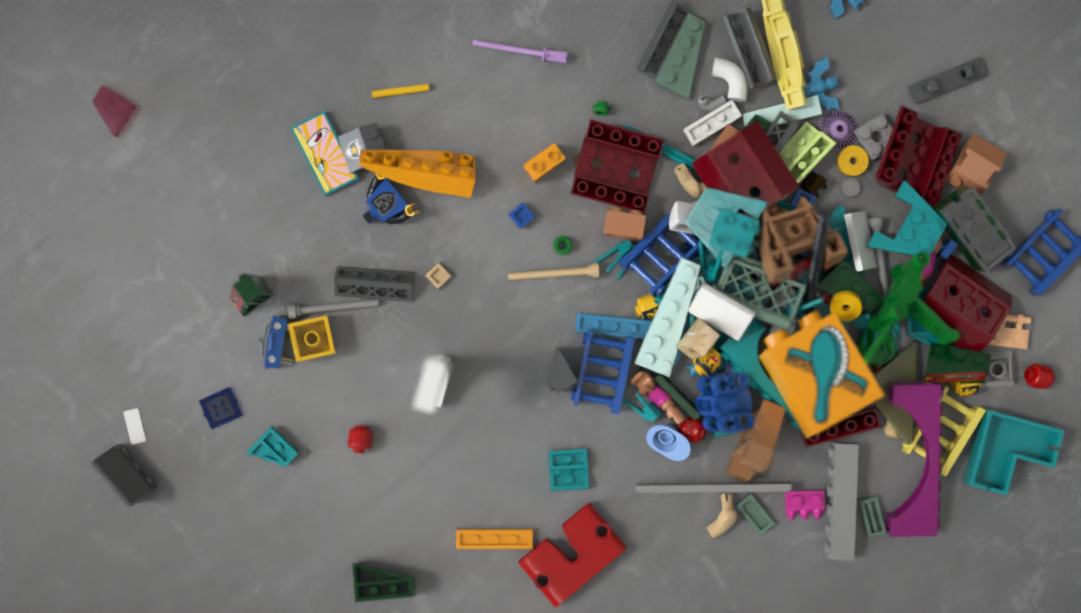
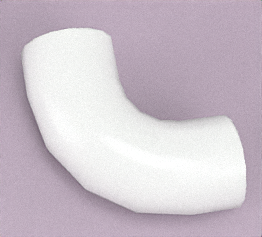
(734, 76)

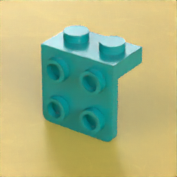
(735, 233)

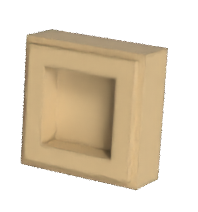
(438, 276)

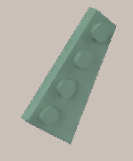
(680, 63)

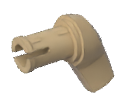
(688, 182)
(725, 519)

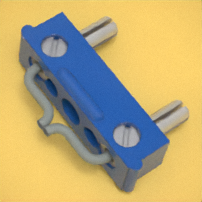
(275, 343)

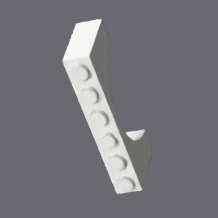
(434, 383)

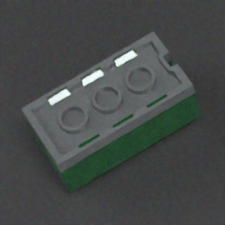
(974, 228)

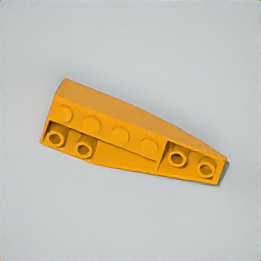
(424, 169)

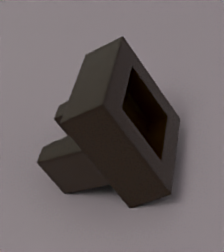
(814, 183)

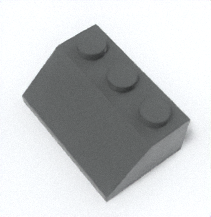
(124, 475)

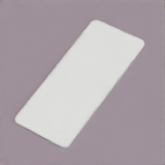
(134, 426)

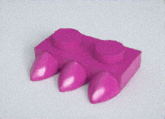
(804, 502)

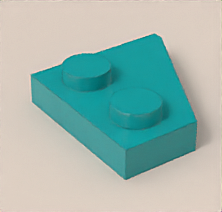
(274, 448)

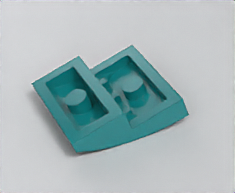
(568, 470)

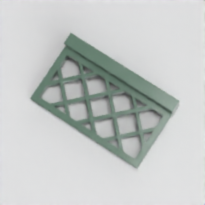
(762, 313)

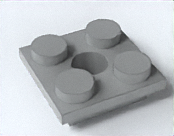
(864, 135)
(1006, 374)

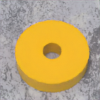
(861, 161)
(846, 298)

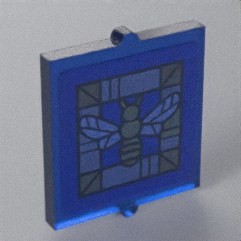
(220, 408)

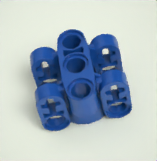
(724, 402)

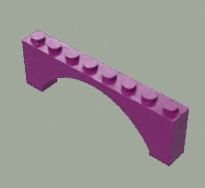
(920, 511)

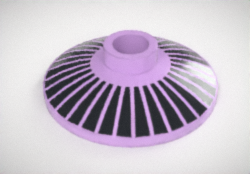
(839, 118)

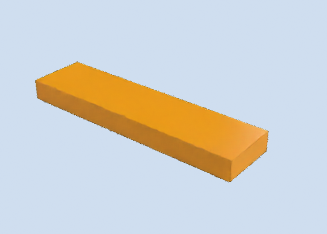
(494, 538)

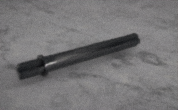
(816, 262)

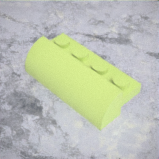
(805, 151)

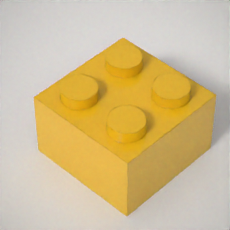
(311, 338)

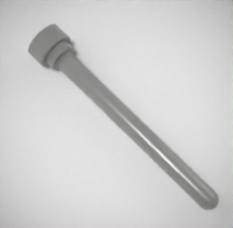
(876, 225)
(296, 311)

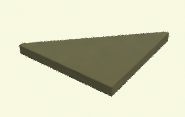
(898, 369)

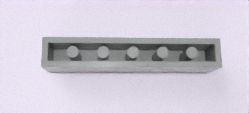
(842, 501)

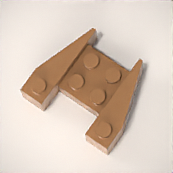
(793, 234)
(756, 443)

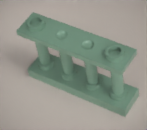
(760, 290)

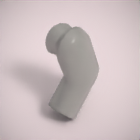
(711, 105)

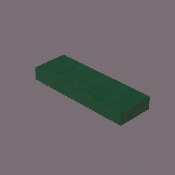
(677, 395)

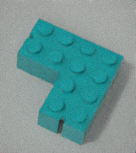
(998, 445)

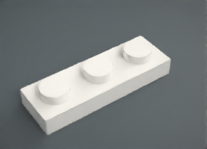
(712, 123)

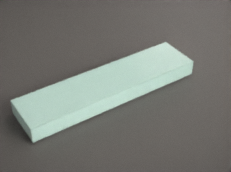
(810, 110)

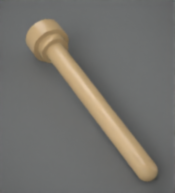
(590, 270)

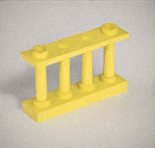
(962, 431)

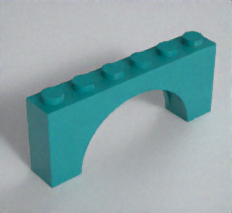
(745, 360)

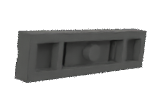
(947, 80)

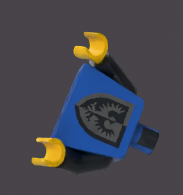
(386, 203)

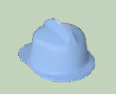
(668, 442)

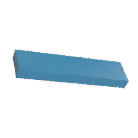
(612, 326)

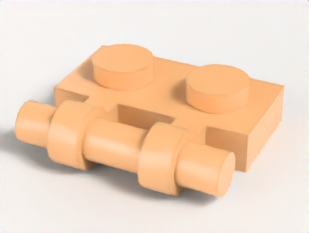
(1012, 337)

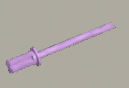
(546, 54)

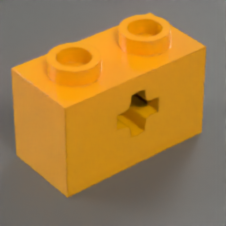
(544, 162)

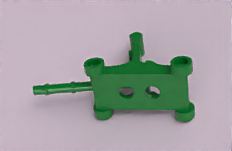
(904, 300)

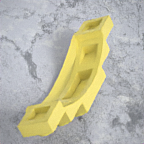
(785, 53)

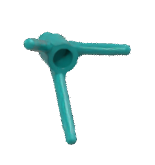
(787, 311)

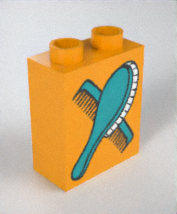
(819, 372)

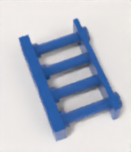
(644, 248)
(1053, 271)
(622, 365)

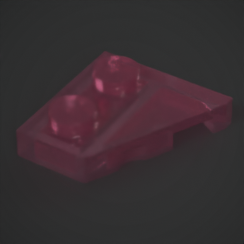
(113, 109)

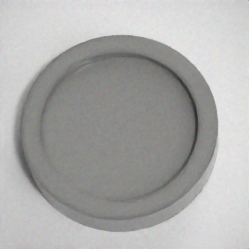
(850, 187)

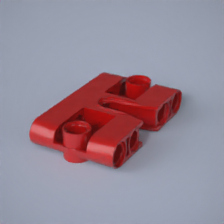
(567, 574)

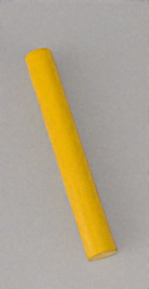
(400, 90)

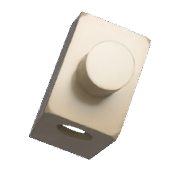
(698, 338)

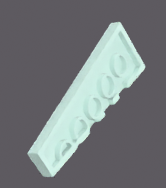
(665, 331)

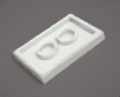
(859, 237)
(721, 311)

